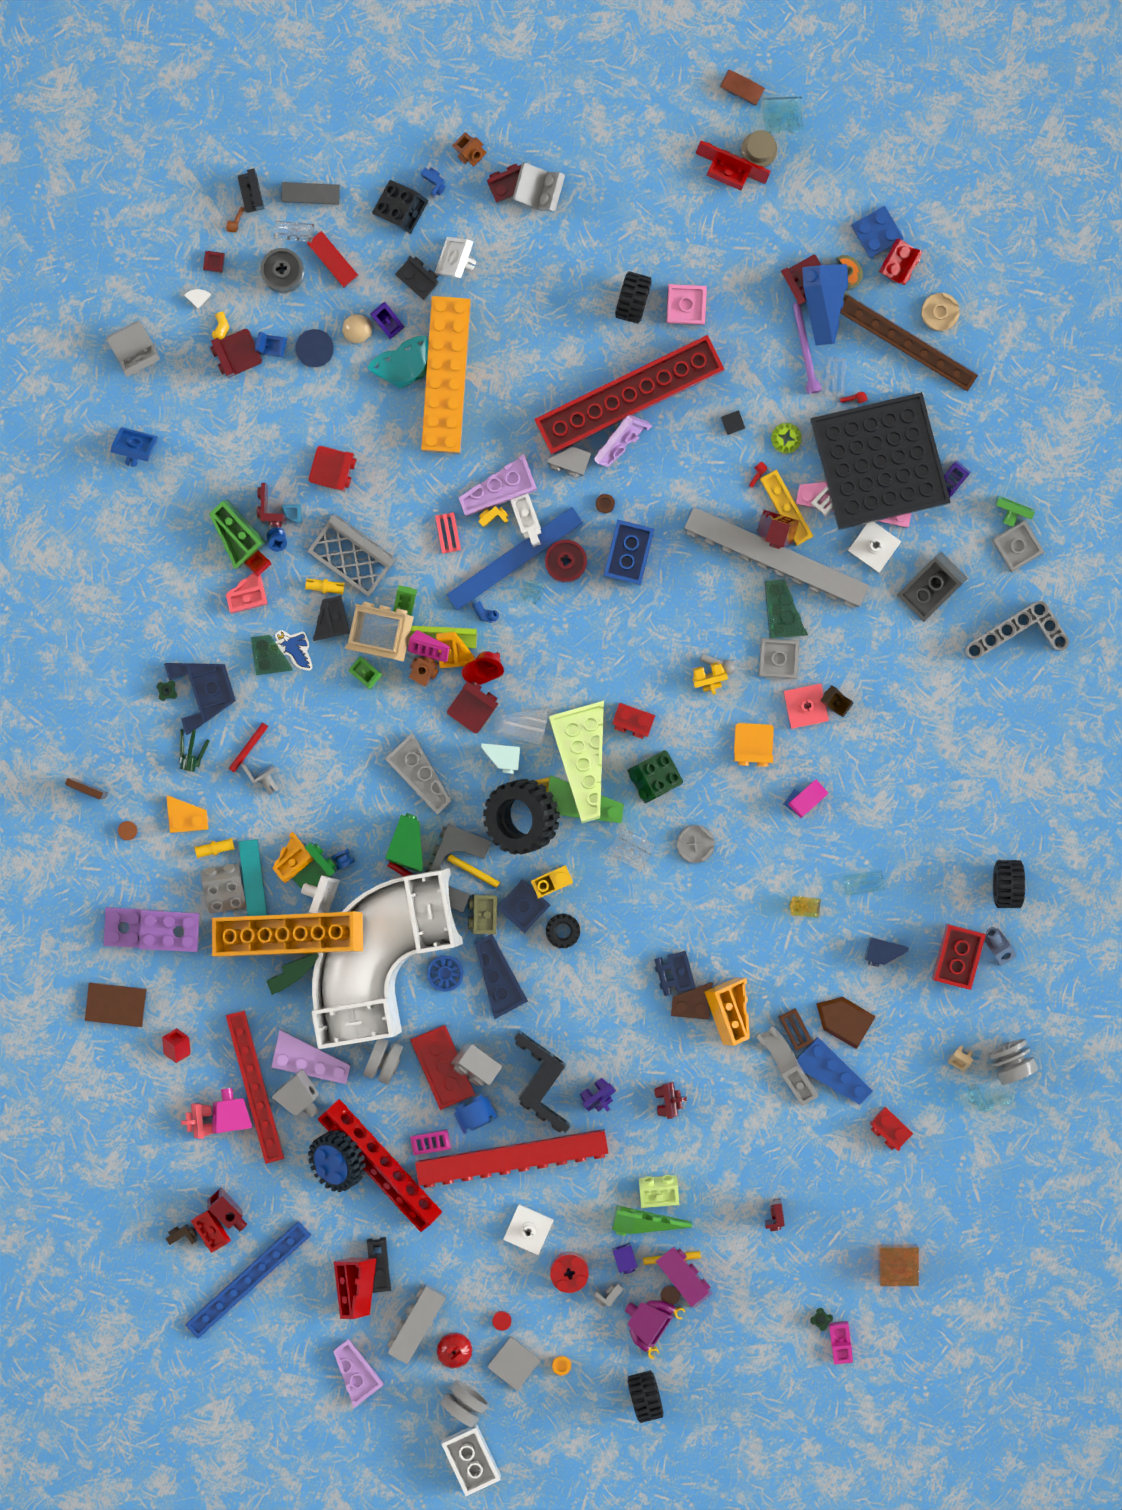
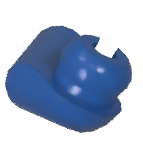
(485, 615)

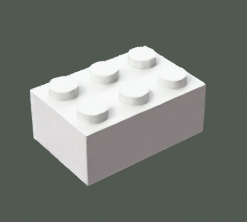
(471, 1460)

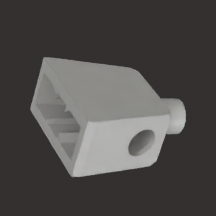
(297, 1095)

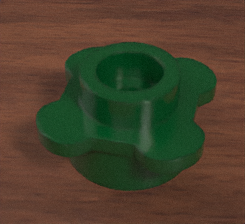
(163, 686)
(826, 1319)

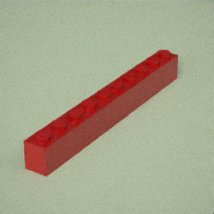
(511, 1157)

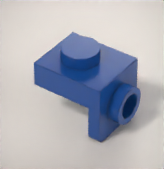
(433, 176)
(270, 345)

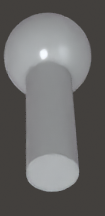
(727, 665)

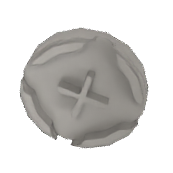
(695, 844)

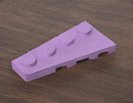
(499, 488)
(294, 1054)

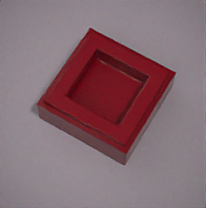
(213, 261)

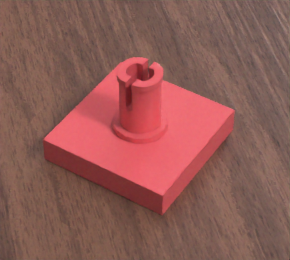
(805, 706)

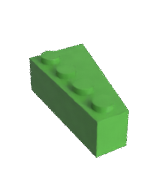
(609, 811)

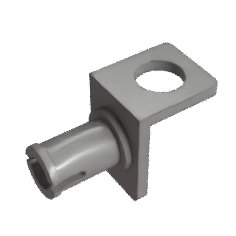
(264, 777)

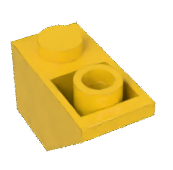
(552, 881)

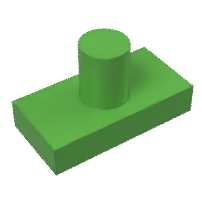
(1014, 509)
(405, 599)

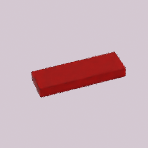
(332, 259)

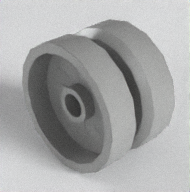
(382, 1060)
(464, 1403)

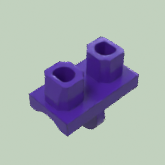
(591, 1101)

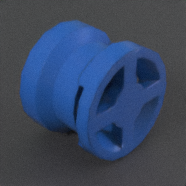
(276, 534)
(344, 860)

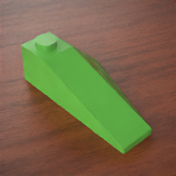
(638, 1221)

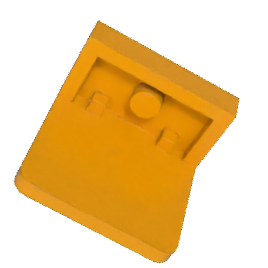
(753, 744)

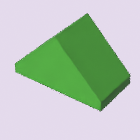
(365, 672)

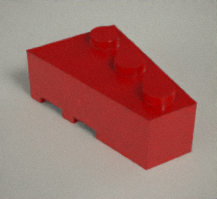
(354, 1286)

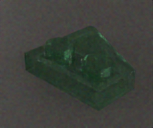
(268, 656)

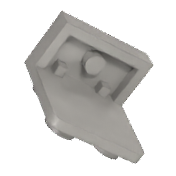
(133, 348)
(223, 888)

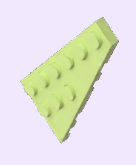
(580, 747)

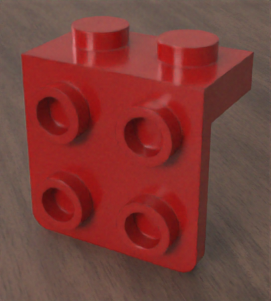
(332, 468)

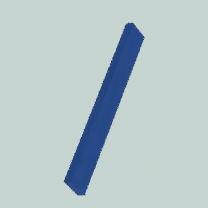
(513, 559)
(248, 1279)

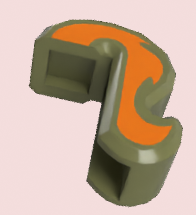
(854, 271)

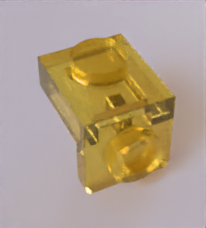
(805, 906)

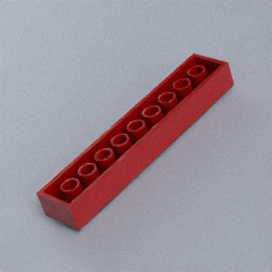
(629, 395)

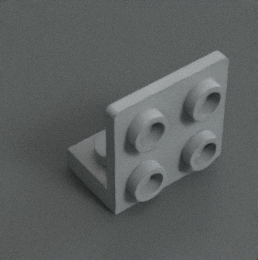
(538, 188)

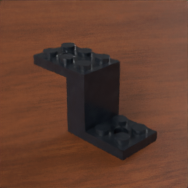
(541, 1082)

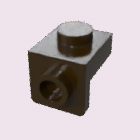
(836, 701)
(176, 1233)

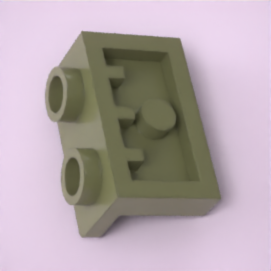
(483, 914)

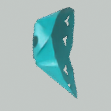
(404, 365)

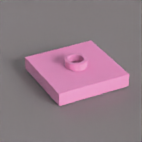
(686, 304)

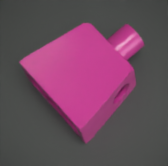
(229, 1113)

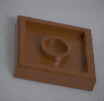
(86, 788)

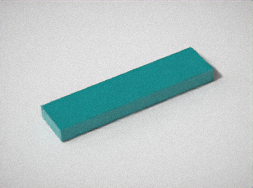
(252, 878)

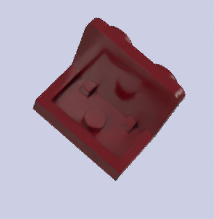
(236, 353)
(272, 519)
(472, 707)

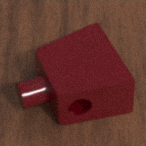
(221, 1204)

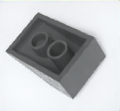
(932, 586)

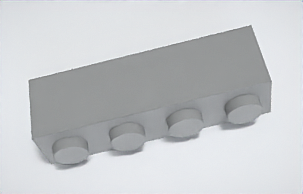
(417, 1323)

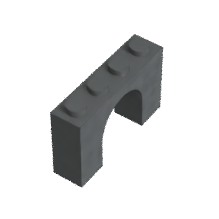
(458, 840)

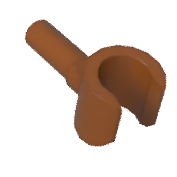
(232, 226)

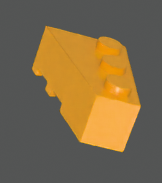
(729, 1010)

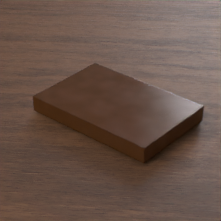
(115, 1004)

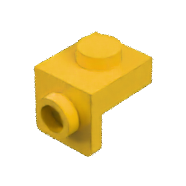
(487, 516)

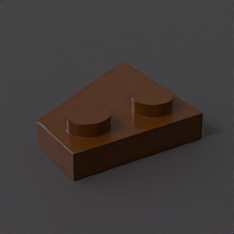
(692, 1003)

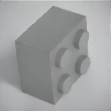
(476, 1065)

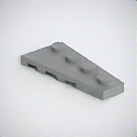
(417, 771)

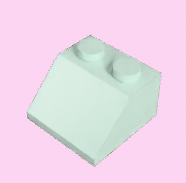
(503, 756)

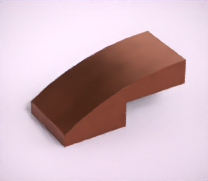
(742, 87)

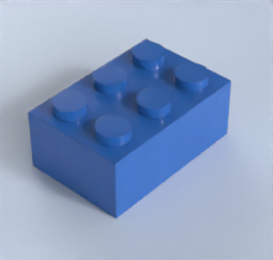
(629, 552)

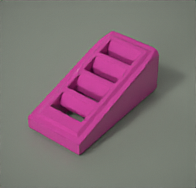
(422, 645)
(447, 1145)

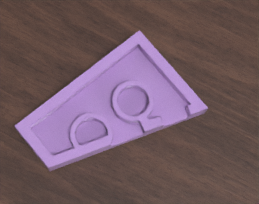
(625, 434)
(357, 1373)

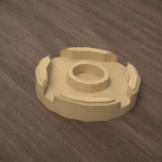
(940, 312)

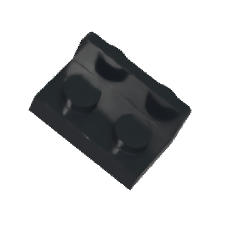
(251, 191)
(417, 278)

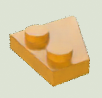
(458, 655)
(185, 816)
(292, 859)

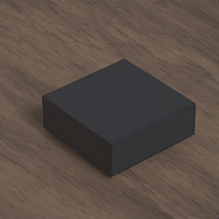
(733, 422)

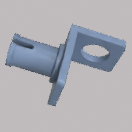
(999, 945)

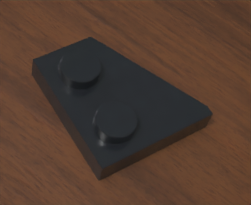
(331, 619)

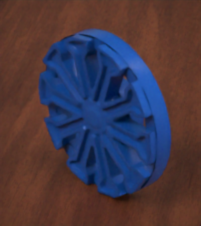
(445, 973)

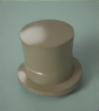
(759, 148)

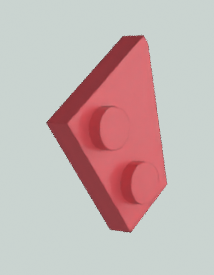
(247, 595)

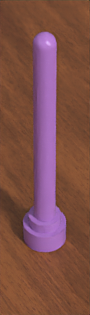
(812, 384)

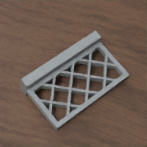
(357, 539)

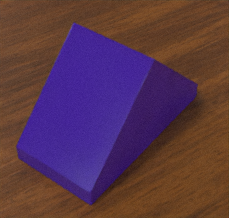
(387, 320)

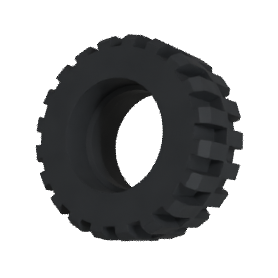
(499, 816)

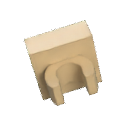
(960, 1060)

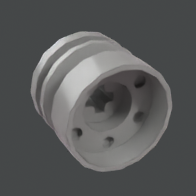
(1013, 1061)

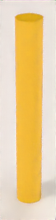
(474, 871)
(690, 1255)

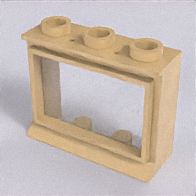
(380, 631)

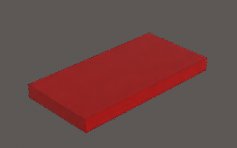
(435, 1054)

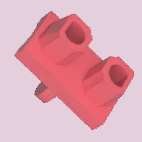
(199, 1129)

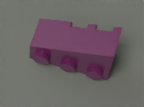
(684, 1277)

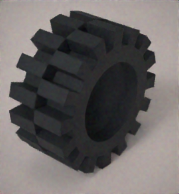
(562, 942)

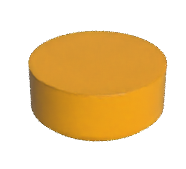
(561, 1365)

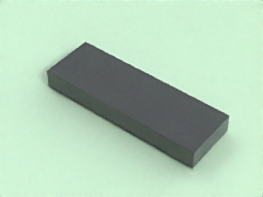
(310, 193)

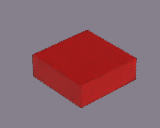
(257, 563)

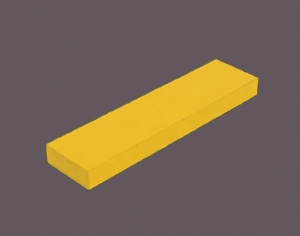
(785, 504)

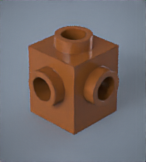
(469, 149)
(423, 675)

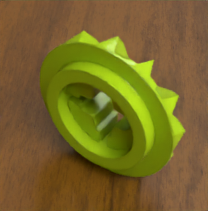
(778, 442)

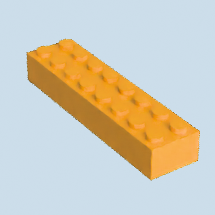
(446, 375)
(287, 934)

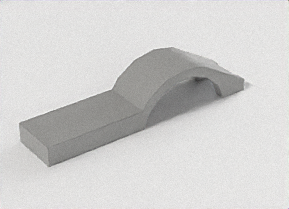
(788, 1065)

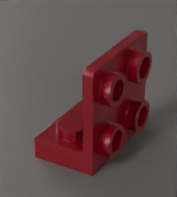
(794, 277)

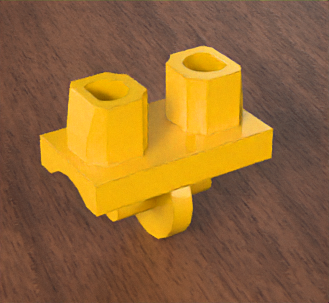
(717, 675)

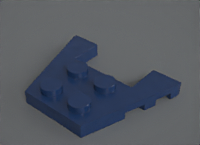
(210, 687)

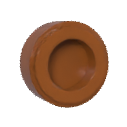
(127, 830)

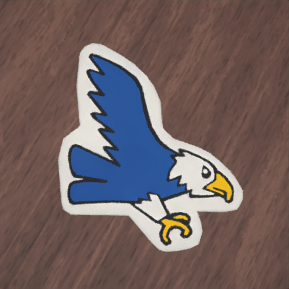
(295, 647)

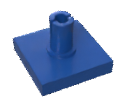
(134, 445)

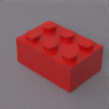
(958, 956)

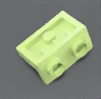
(659, 1191)

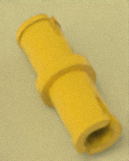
(324, 586)
(214, 848)

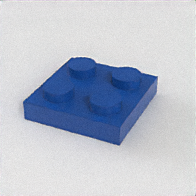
(877, 232)

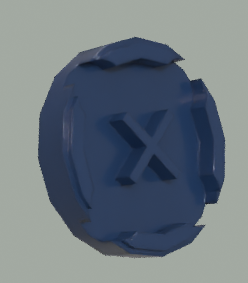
(314, 348)

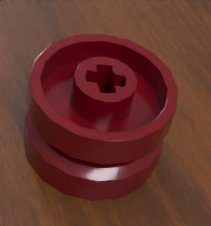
(561, 550)

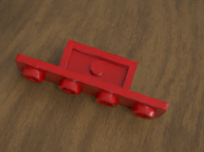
(731, 168)

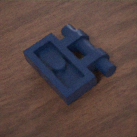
(680, 970)

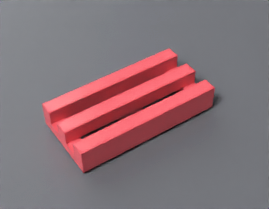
(445, 516)

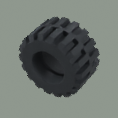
(633, 297)
(1009, 884)
(645, 1396)

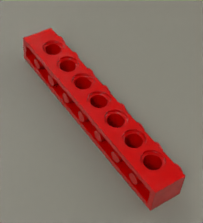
(383, 1167)

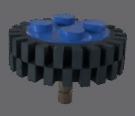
(336, 1161)

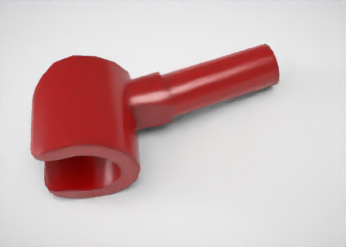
(860, 396)
(761, 468)

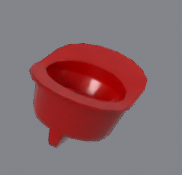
(484, 668)

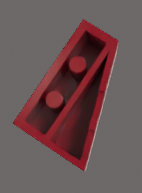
(777, 529)

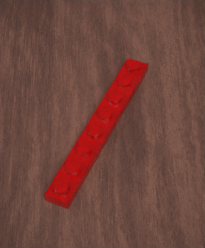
(255, 1086)

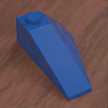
(824, 296)

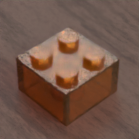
(898, 1265)

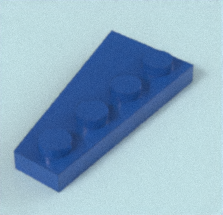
(829, 1069)

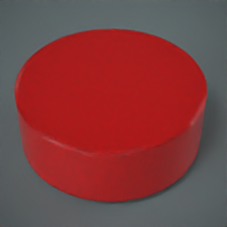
(501, 1320)

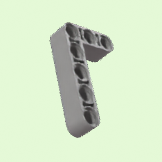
(1016, 628)

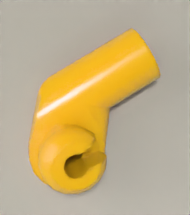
(222, 327)

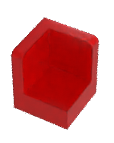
(176, 1045)

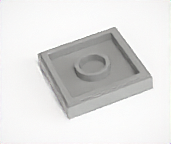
(1018, 546)
(779, 658)
(513, 1363)

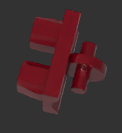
(672, 1099)

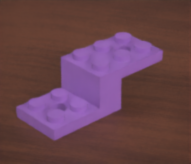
(151, 929)

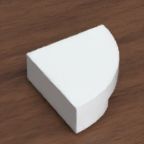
(198, 297)

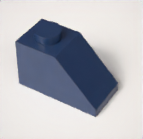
(883, 952)

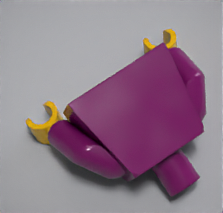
(650, 1322)

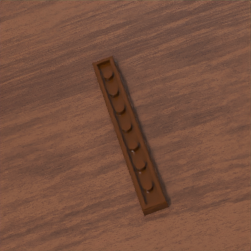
(908, 343)

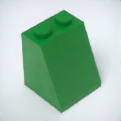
(406, 844)

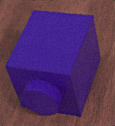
(625, 1258)

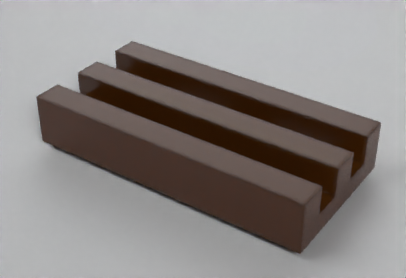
(788, 1014)

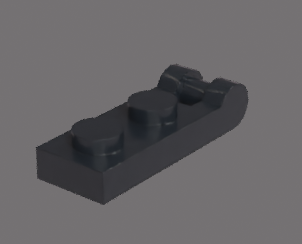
(382, 1274)

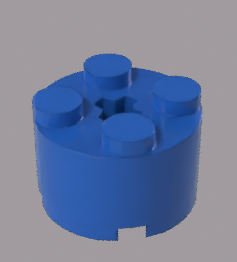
(475, 1114)

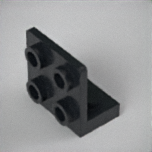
(400, 206)

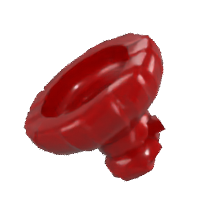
(454, 1342)

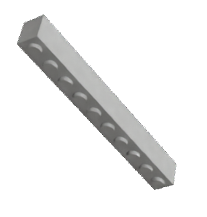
(781, 560)

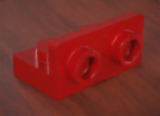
(900, 262)
(633, 720)
(891, 1128)
(210, 1231)

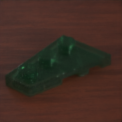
(781, 611)

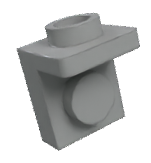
(612, 1293)

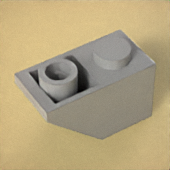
(571, 460)

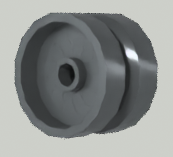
(292, 276)

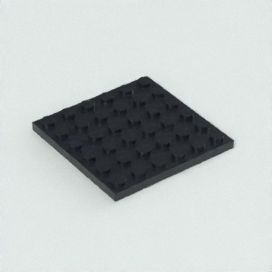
(880, 461)

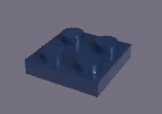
(523, 906)

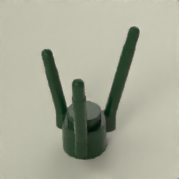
(188, 760)

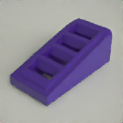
(963, 470)

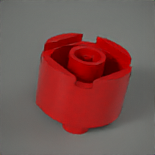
(567, 1283)

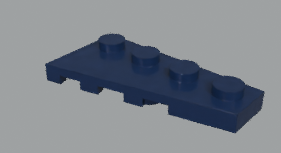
(499, 979)

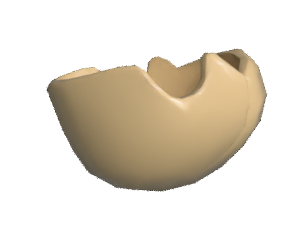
(357, 328)

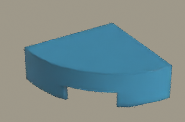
(293, 512)

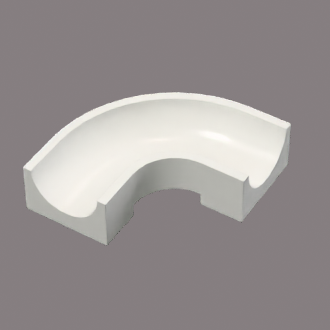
(357, 989)

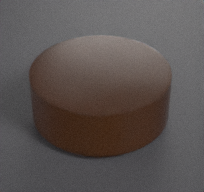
(605, 503)
(670, 1294)

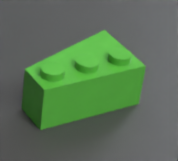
(236, 533)

